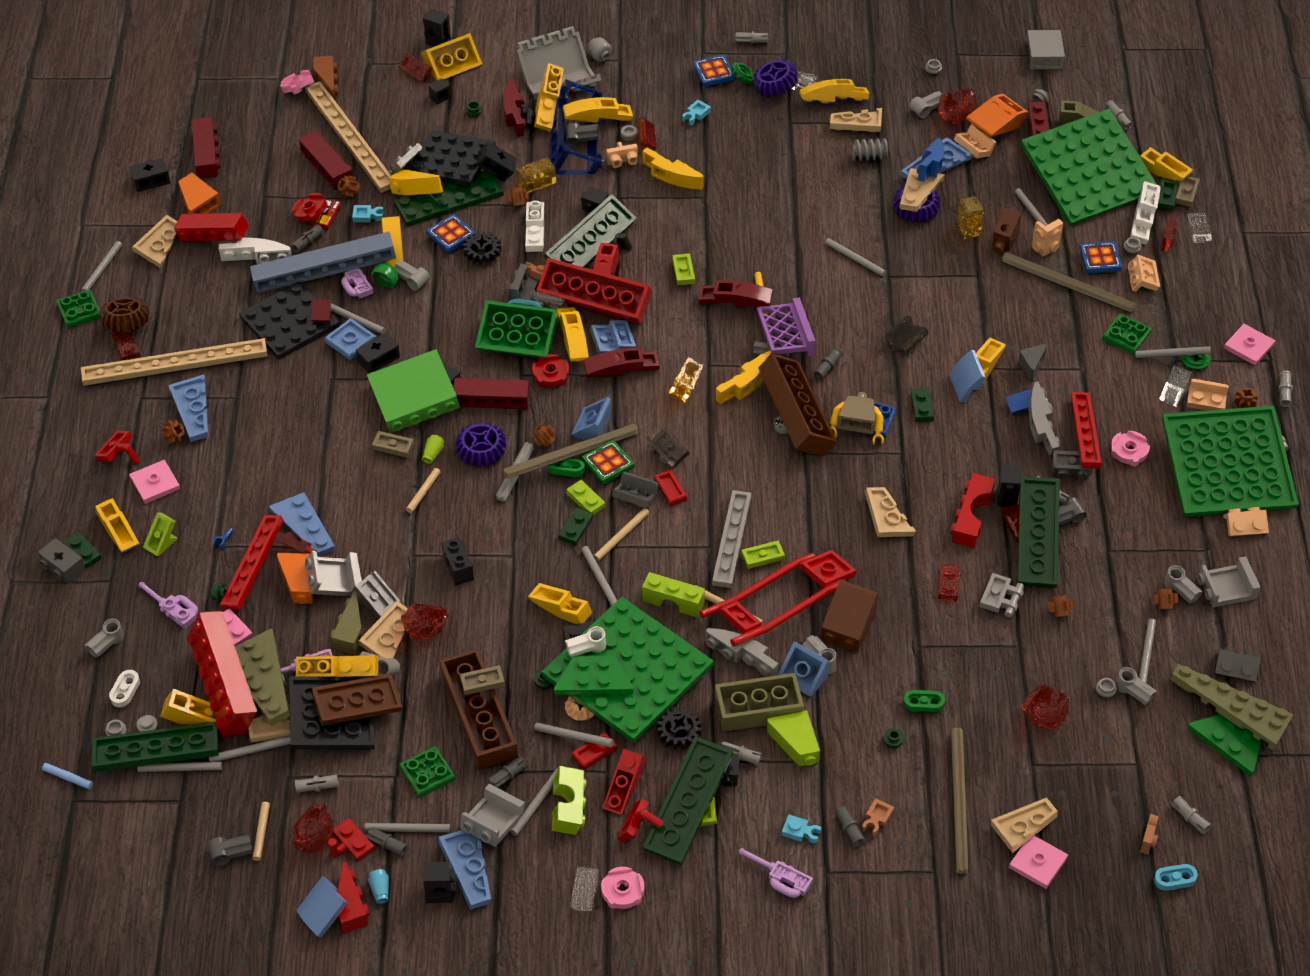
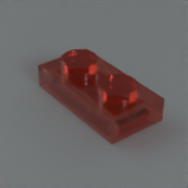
(415, 67)
(646, 134)
(1168, 237)
(126, 345)
(1011, 516)
(290, 539)
(949, 582)

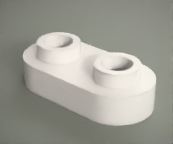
(124, 690)

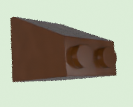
(849, 616)

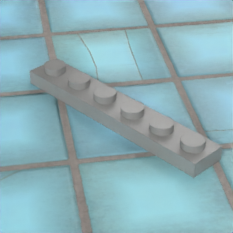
(731, 539)

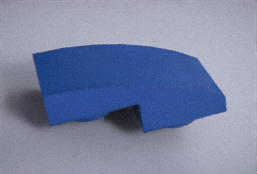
(1019, 402)

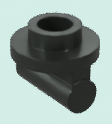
(622, 241)

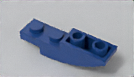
(932, 161)

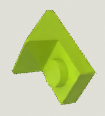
(160, 535)

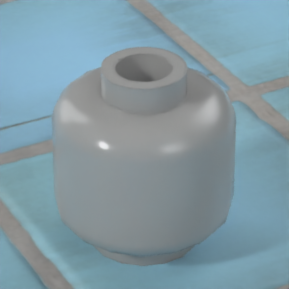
(599, 49)

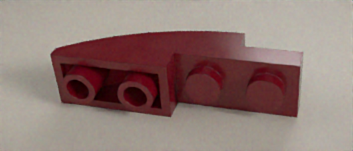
(512, 107)
(737, 292)
(616, 361)

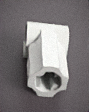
(587, 642)

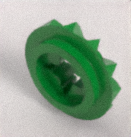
(742, 72)
(1203, 361)

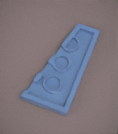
(953, 156)
(192, 406)
(304, 522)
(466, 858)

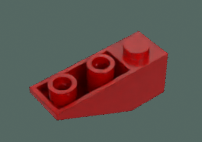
(607, 258)
(624, 781)
(355, 913)

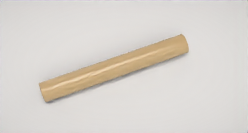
(423, 490)
(261, 831)

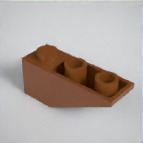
(324, 71)

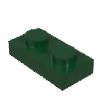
(1167, 194)
(922, 405)
(575, 526)
(83, 548)

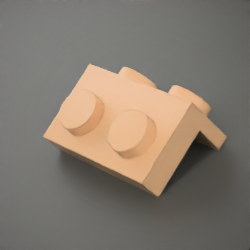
(976, 142)
(1047, 238)
(1247, 522)

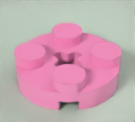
(295, 83)
(1130, 456)
(618, 898)

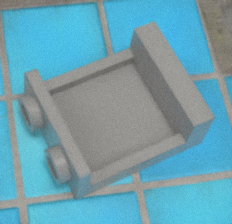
(1045, 49)
(332, 575)
(1229, 583)
(492, 816)

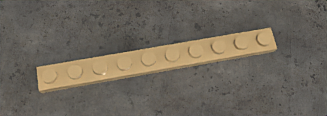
(349, 135)
(173, 361)

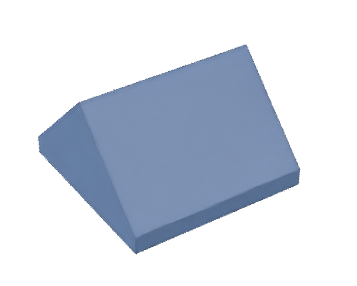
(593, 420)
(809, 668)

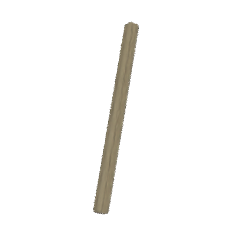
(1068, 282)
(569, 451)
(959, 801)

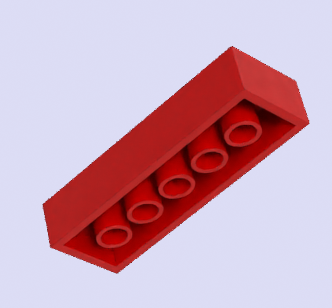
(595, 291)
(221, 674)

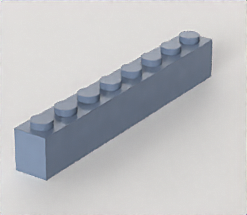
(323, 262)

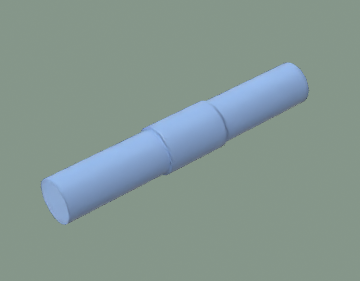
(68, 776)

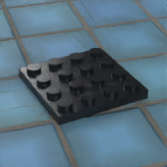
(450, 157)
(286, 320)
(306, 727)

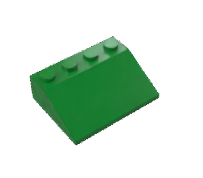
(517, 329)

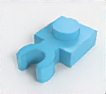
(697, 110)
(365, 213)
(797, 828)

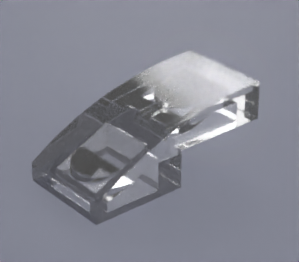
(805, 79)
(1198, 227)
(584, 888)

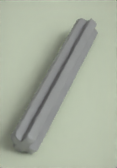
(508, 484)

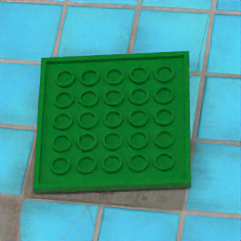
(1088, 166)
(1229, 460)
(653, 659)

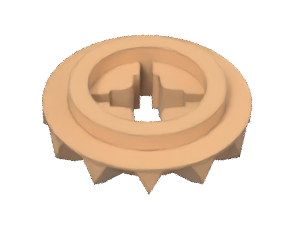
(572, 710)

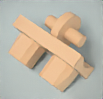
(621, 154)

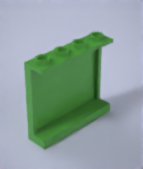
(413, 391)

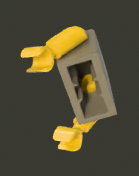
(858, 415)

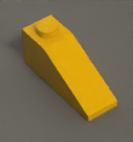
(414, 183)
(186, 709)

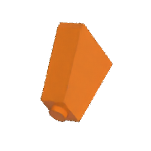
(197, 195)
(295, 576)

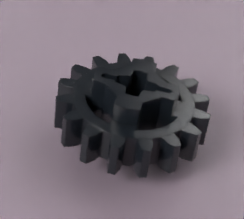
(482, 247)
(679, 728)

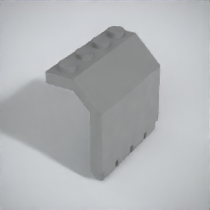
(558, 50)

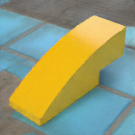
(1165, 165)
(393, 225)
(989, 355)
(116, 525)
(561, 603)

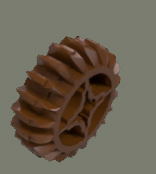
(124, 314)

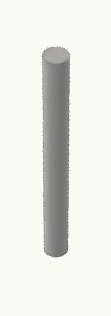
(1029, 206)
(855, 257)
(99, 270)
(366, 323)
(1173, 352)
(599, 575)
(1147, 650)
(573, 734)
(251, 749)
(190, 766)
(533, 806)
(407, 827)

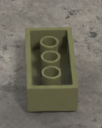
(752, 701)

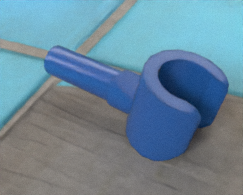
(222, 540)

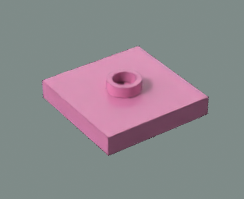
(1249, 344)
(154, 481)
(1038, 861)

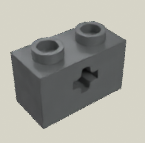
(61, 561)

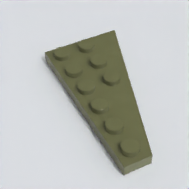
(264, 675)
(1235, 705)

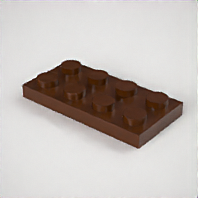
(356, 699)

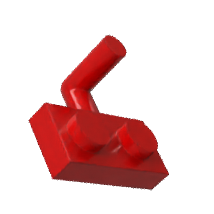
(114, 445)
(635, 816)
(351, 840)

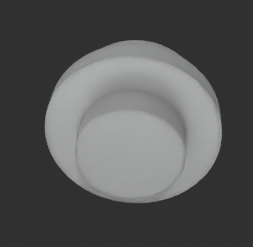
(933, 66)
(1040, 96)
(1132, 245)
(1106, 687)
(147, 723)
(115, 727)

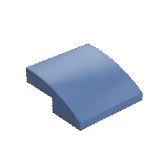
(612, 336)
(967, 376)
(321, 906)

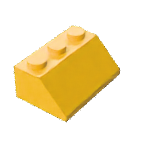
(452, 57)

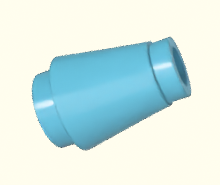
(379, 885)

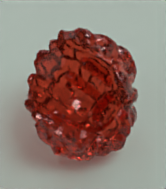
(957, 105)
(424, 620)
(1046, 706)
(315, 839)

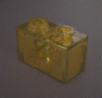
(536, 175)
(970, 217)
(685, 380)

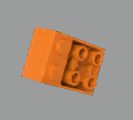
(998, 116)

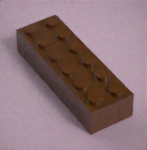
(797, 405)
(478, 713)

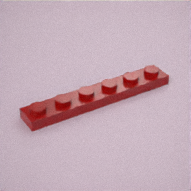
(1085, 430)
(252, 562)

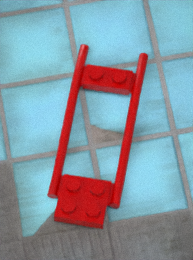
(825, 569)

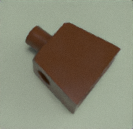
(1005, 237)

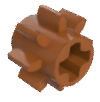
(348, 186)
(518, 196)
(1246, 398)
(172, 431)
(543, 435)
(1165, 598)
(1060, 605)

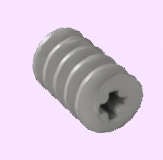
(869, 149)

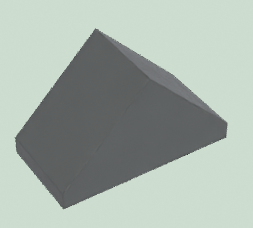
(1031, 360)

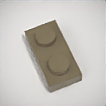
(1187, 191)
(393, 444)
(482, 680)

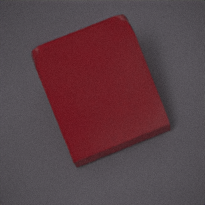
(321, 311)

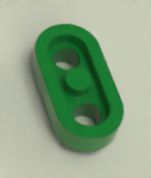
(567, 467)
(924, 699)

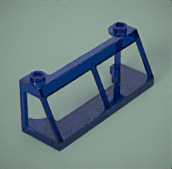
(559, 150)

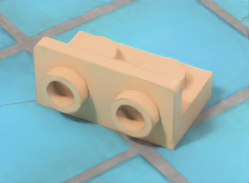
(1143, 273)
(1207, 395)

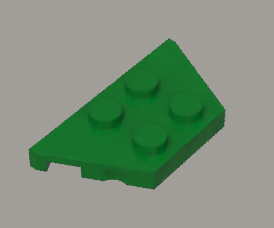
(593, 676)
(1229, 740)

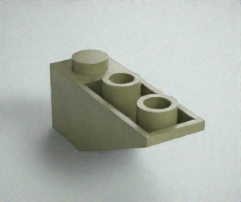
(1072, 111)
(348, 629)

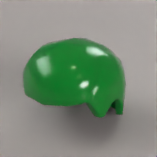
(385, 275)

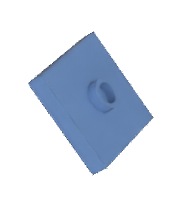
(349, 338)

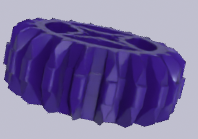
(775, 78)
(926, 211)
(480, 439)

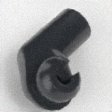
(529, 113)

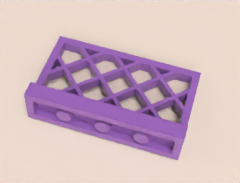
(800, 326)

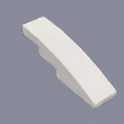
(1145, 212)

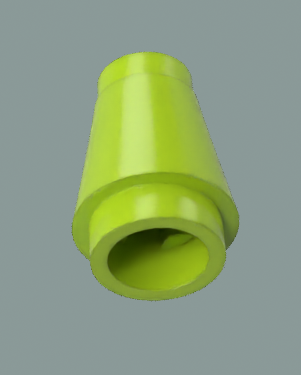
(432, 448)

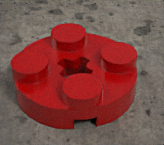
(309, 208)
(550, 379)

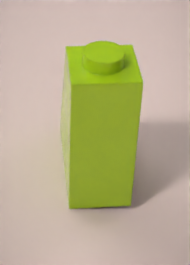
(795, 736)

